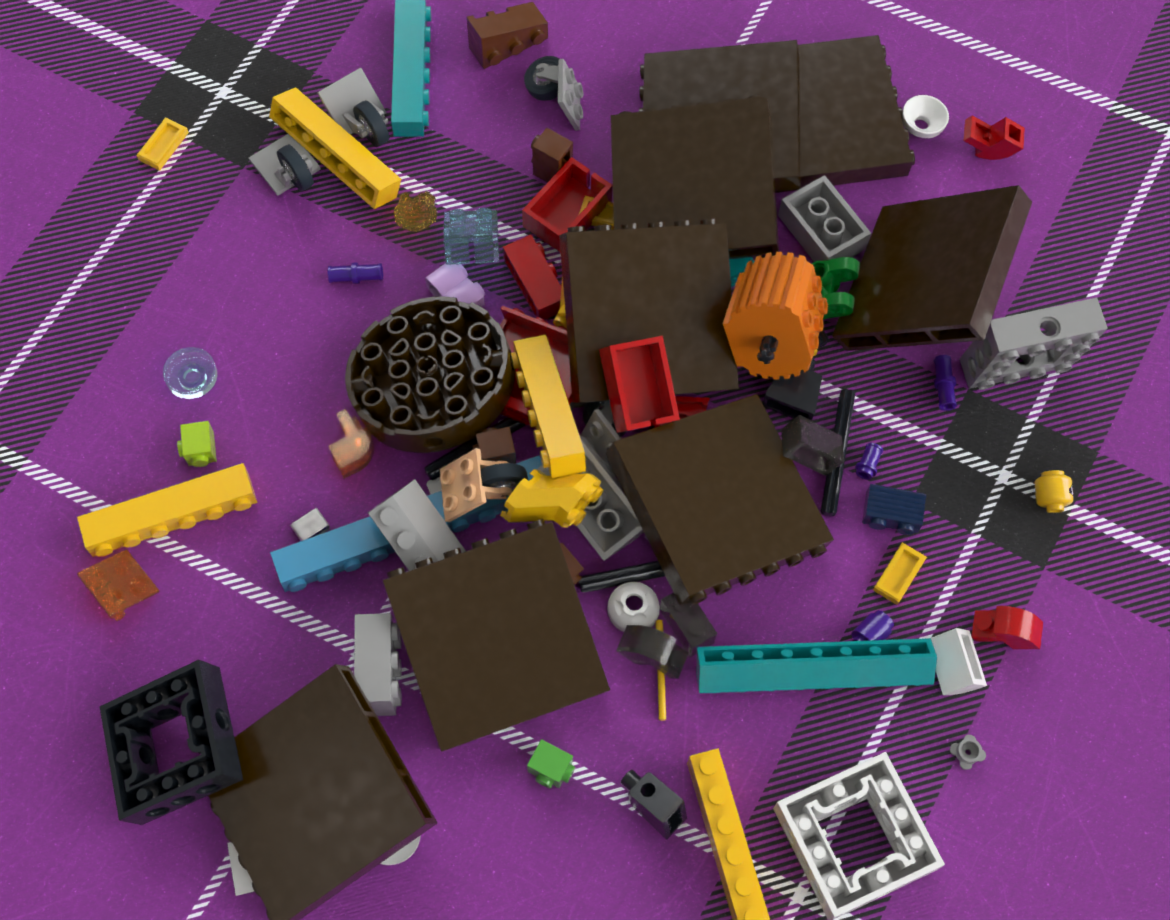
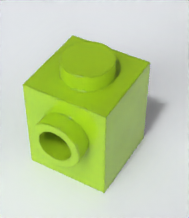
(197, 444)

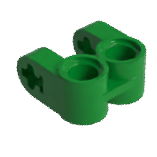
(832, 274)

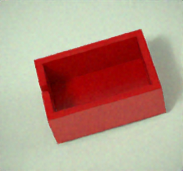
(561, 200)
(639, 384)

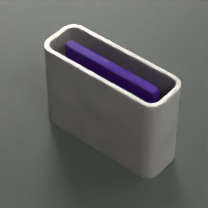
(310, 525)

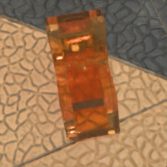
(354, 450)

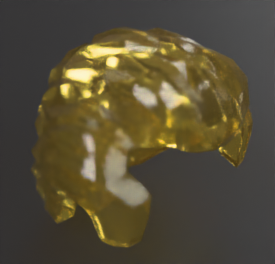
(417, 212)

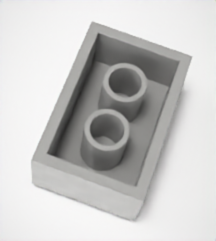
(823, 222)
(378, 661)

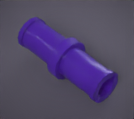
(355, 273)
(945, 382)

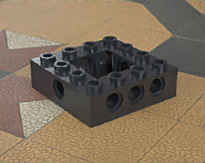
(127, 723)

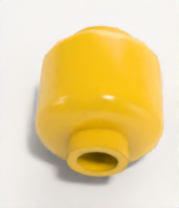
(1053, 491)

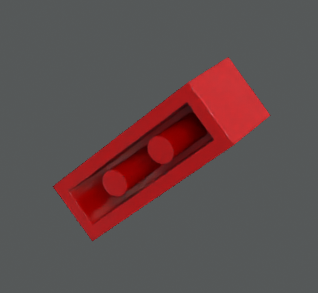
(534, 276)

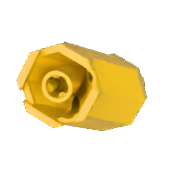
(552, 499)

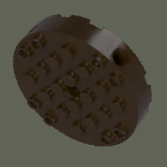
(430, 374)

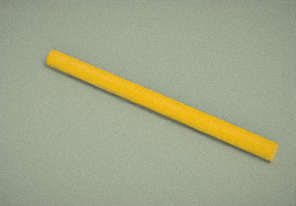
(661, 684)

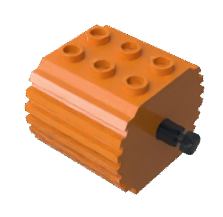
(776, 316)

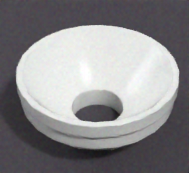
(926, 109)
(622, 616)

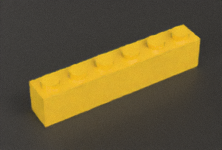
(335, 148)
(548, 407)
(167, 510)
(727, 837)

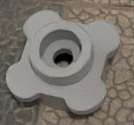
(976, 752)

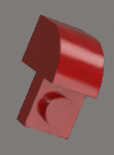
(994, 141)
(1008, 624)

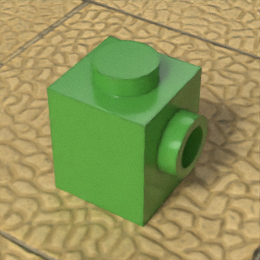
(550, 765)

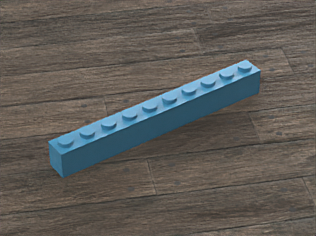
(363, 542)

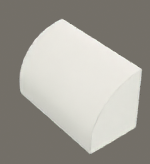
(957, 662)

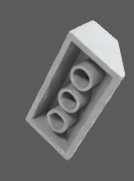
(610, 520)
(414, 526)

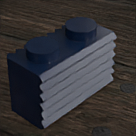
(894, 509)

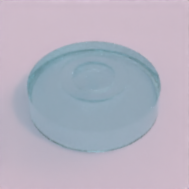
(190, 372)

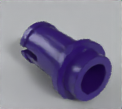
(867, 466)

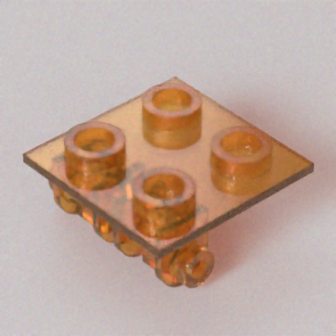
(118, 583)

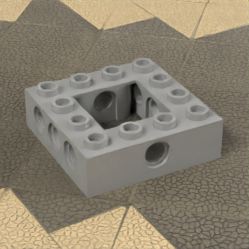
(1070, 334)

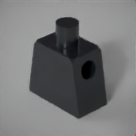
(795, 395)
(655, 802)

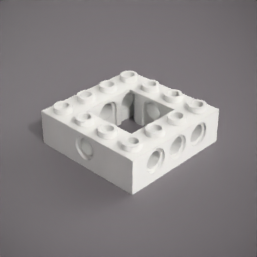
(881, 786)

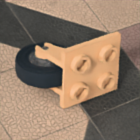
(471, 481)

